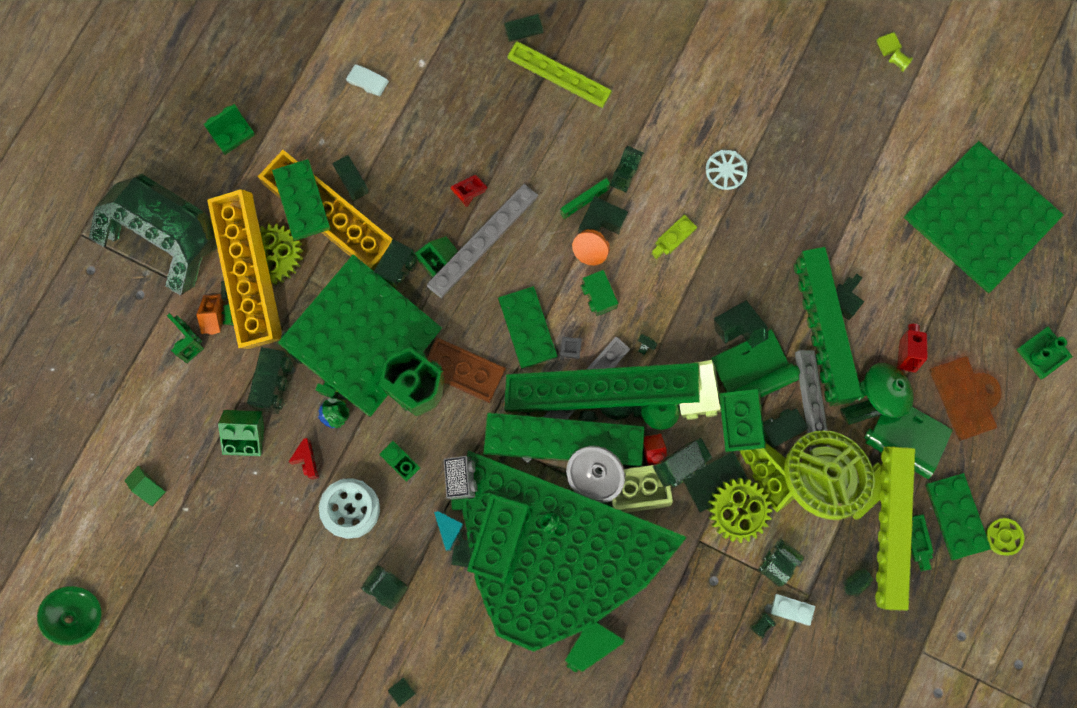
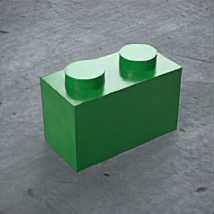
(599, 293)

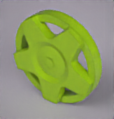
(1005, 536)

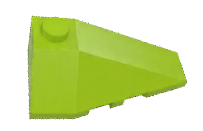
(769, 472)

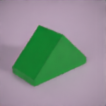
(144, 486)

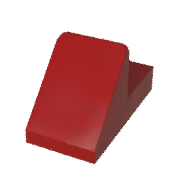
(468, 189)
(305, 454)

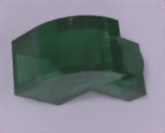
(627, 169)
(849, 301)

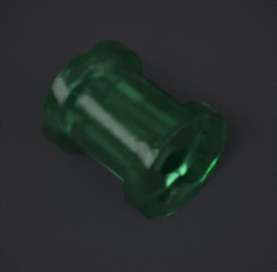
(762, 626)

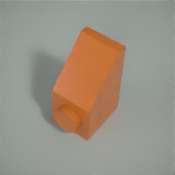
(210, 314)

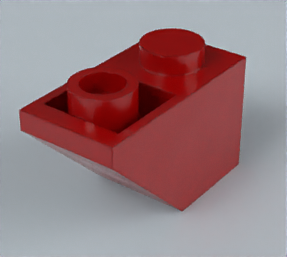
(654, 449)

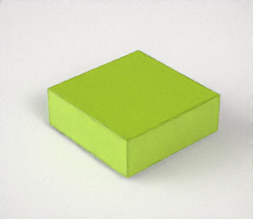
(888, 44)

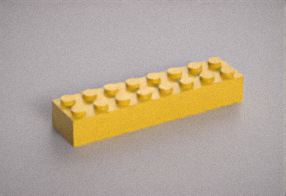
(348, 226)
(245, 269)

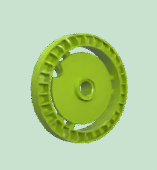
(813, 485)

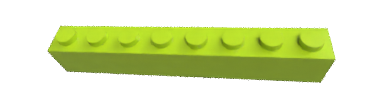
(895, 528)

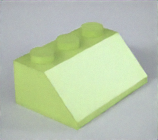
(642, 491)

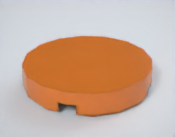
(590, 247)

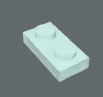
(792, 609)

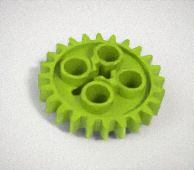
(286, 263)
(724, 501)

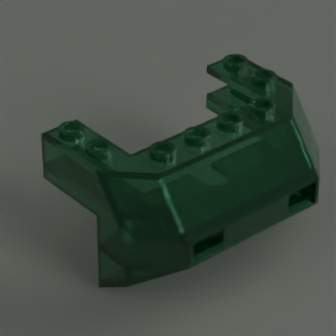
(160, 219)

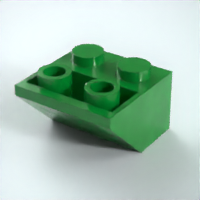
(436, 255)
(241, 432)

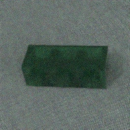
(682, 463)

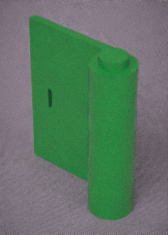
(760, 369)
(912, 431)

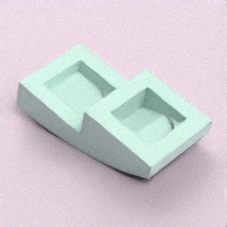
(368, 80)

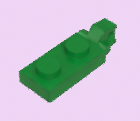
(920, 543)

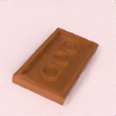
(467, 370)

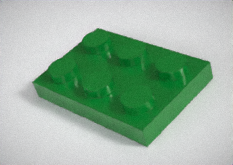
(742, 420)

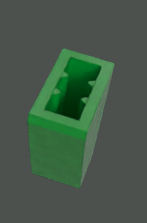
(591, 647)

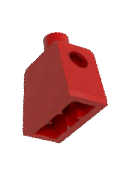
(912, 349)

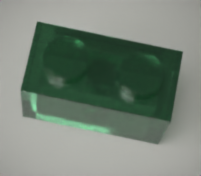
(350, 177)
(784, 427)

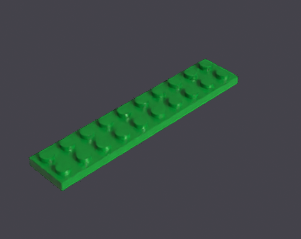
(603, 388)

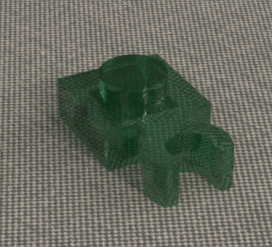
(462, 554)

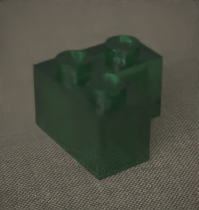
(603, 215)
(396, 263)
(741, 321)

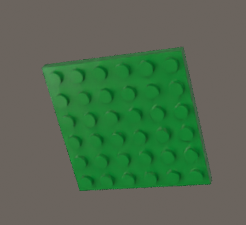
(983, 216)
(355, 330)

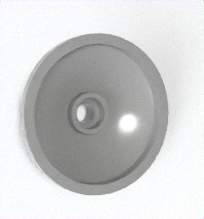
(591, 482)

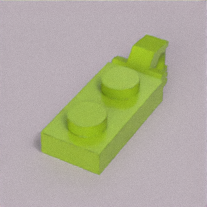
(674, 237)

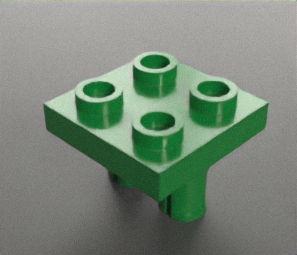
(1045, 352)

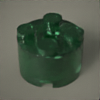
(780, 563)
(384, 587)

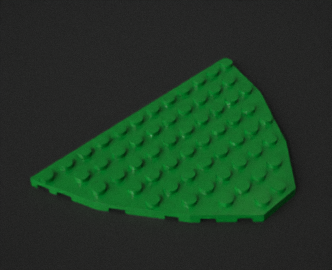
(568, 577)

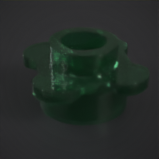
(588, 416)

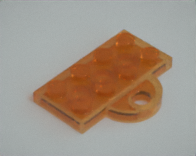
(966, 397)

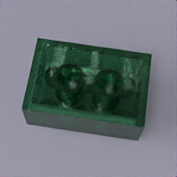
(270, 381)

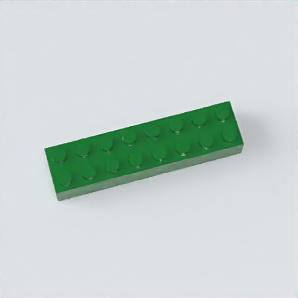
(827, 327)
(559, 438)

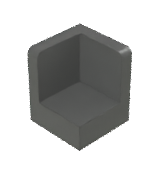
(570, 348)

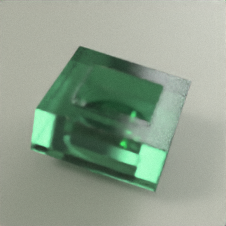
(401, 692)

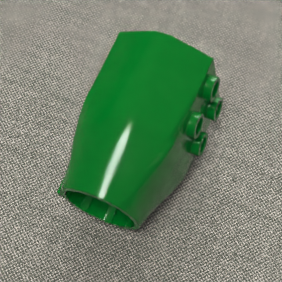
(418, 384)

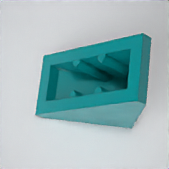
(449, 529)

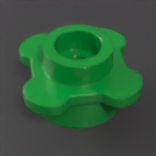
(550, 522)

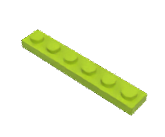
(559, 74)

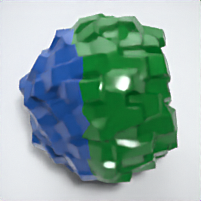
(333, 413)

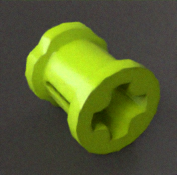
(900, 60)

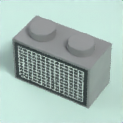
(460, 477)

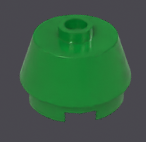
(661, 416)

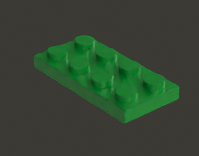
(301, 199)
(527, 327)
(957, 516)
(498, 538)

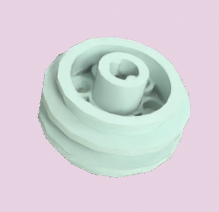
(333, 496)

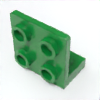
(229, 129)
(188, 347)

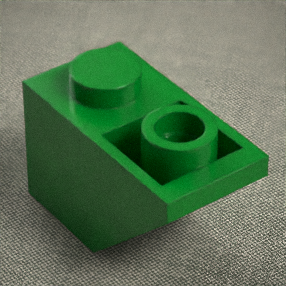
(399, 461)

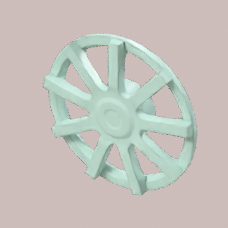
(726, 169)

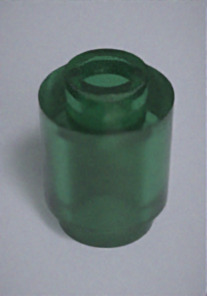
(857, 582)

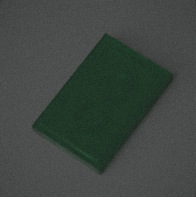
(712, 476)

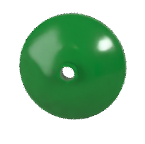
(888, 390)
(69, 603)

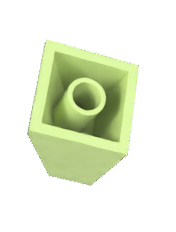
(709, 394)

